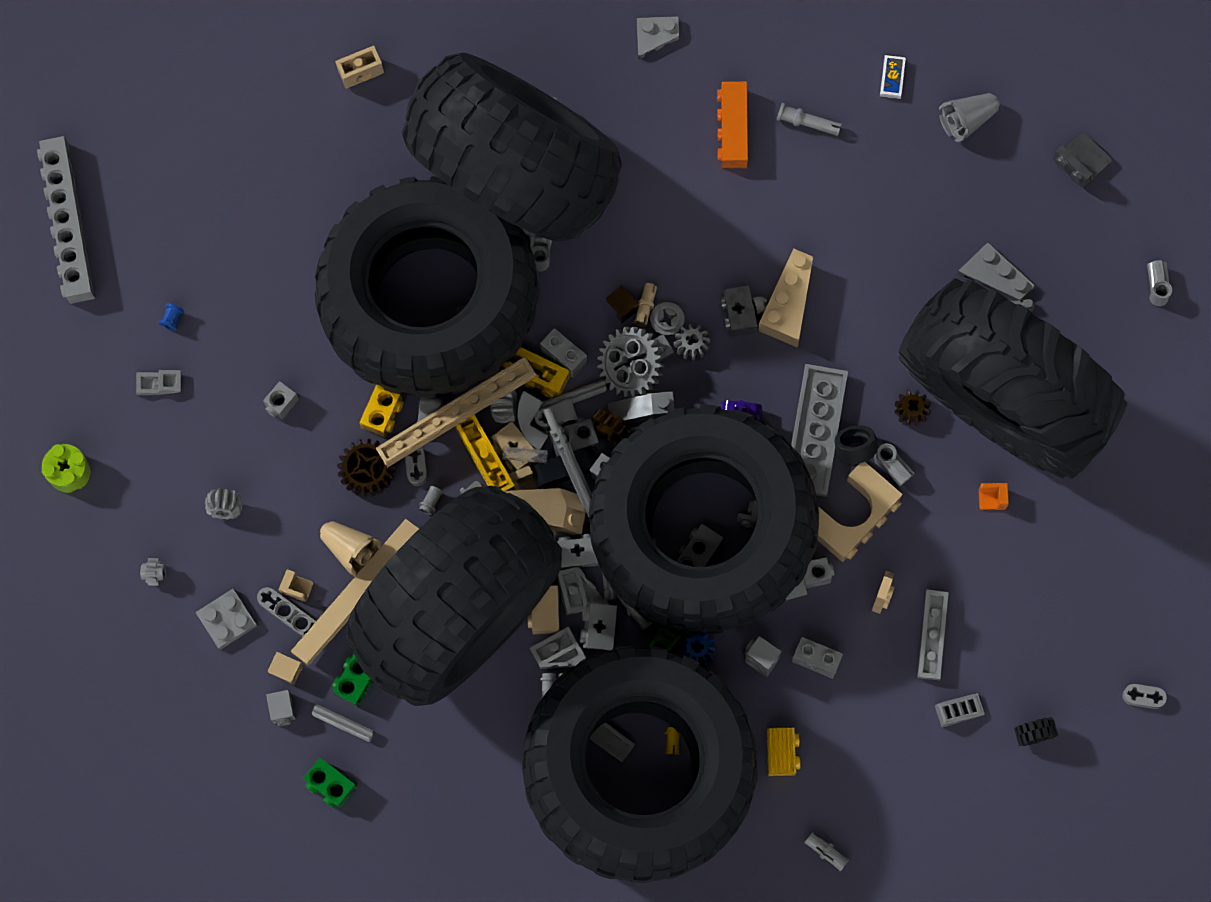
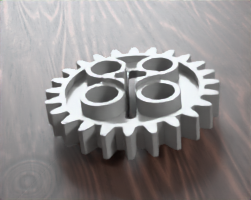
(624, 344)

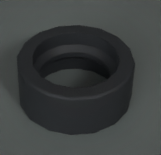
(858, 454)

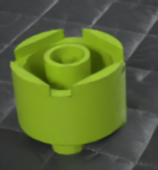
(66, 479)

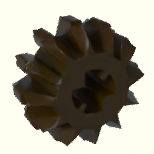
(912, 416)

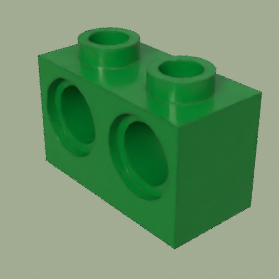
(360, 681)
(332, 780)

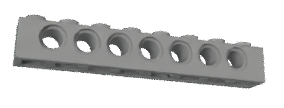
(82, 288)

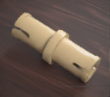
(645, 305)

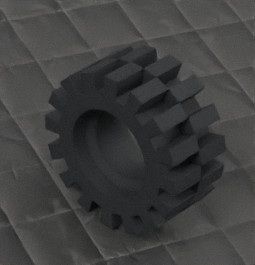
(1036, 731)

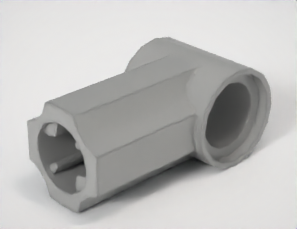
(1159, 282)
(895, 466)

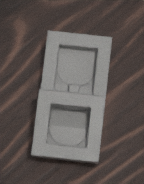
(158, 383)

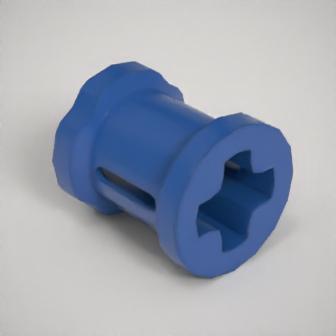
(171, 316)

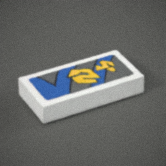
(892, 77)

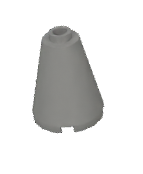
(967, 114)

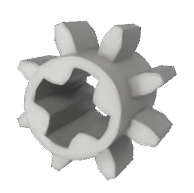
(153, 571)

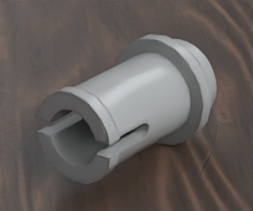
(430, 500)
(547, 680)

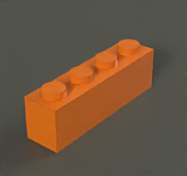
(733, 125)

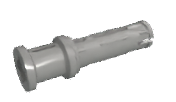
(798, 118)

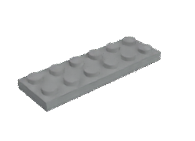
(819, 421)

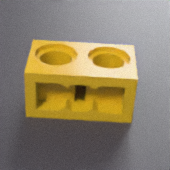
(376, 410)

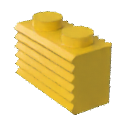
(781, 752)

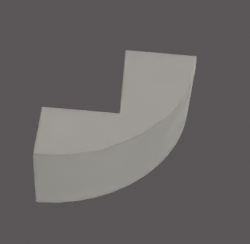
(526, 411)

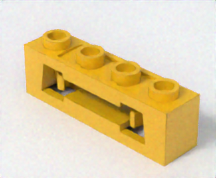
(557, 379)
(484, 454)

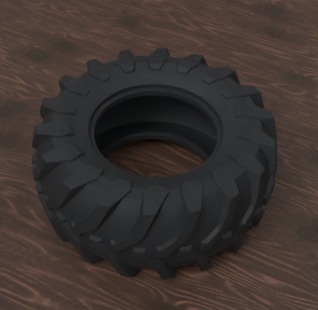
(1013, 377)

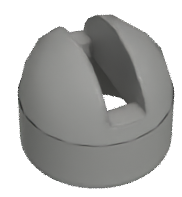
(758, 304)

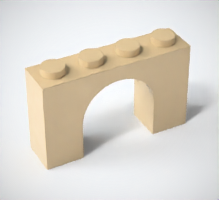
(882, 497)

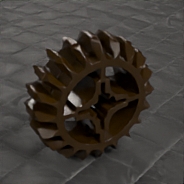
(359, 472)

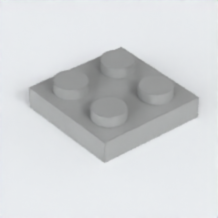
(226, 619)

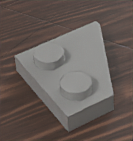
(577, 590)

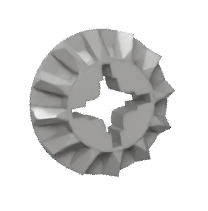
(670, 310)

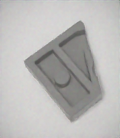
(655, 33)
(558, 651)

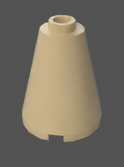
(349, 545)

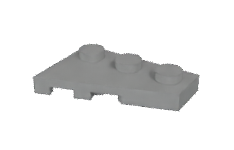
(996, 272)

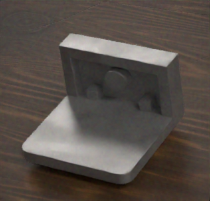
(1082, 160)

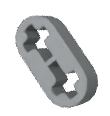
(421, 465)
(1145, 691)

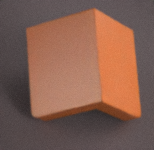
(993, 496)

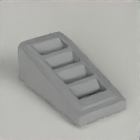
(944, 721)

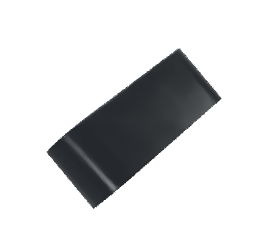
(555, 471)

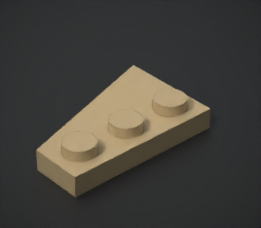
(885, 593)

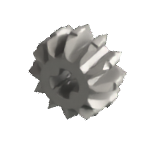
(687, 336)
(505, 408)
(223, 504)

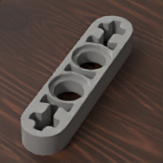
(289, 620)

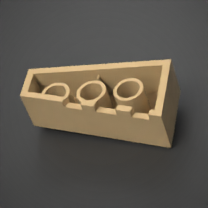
(786, 306)

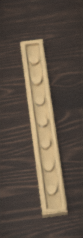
(456, 412)
(339, 611)

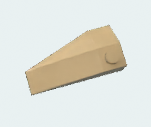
(558, 507)

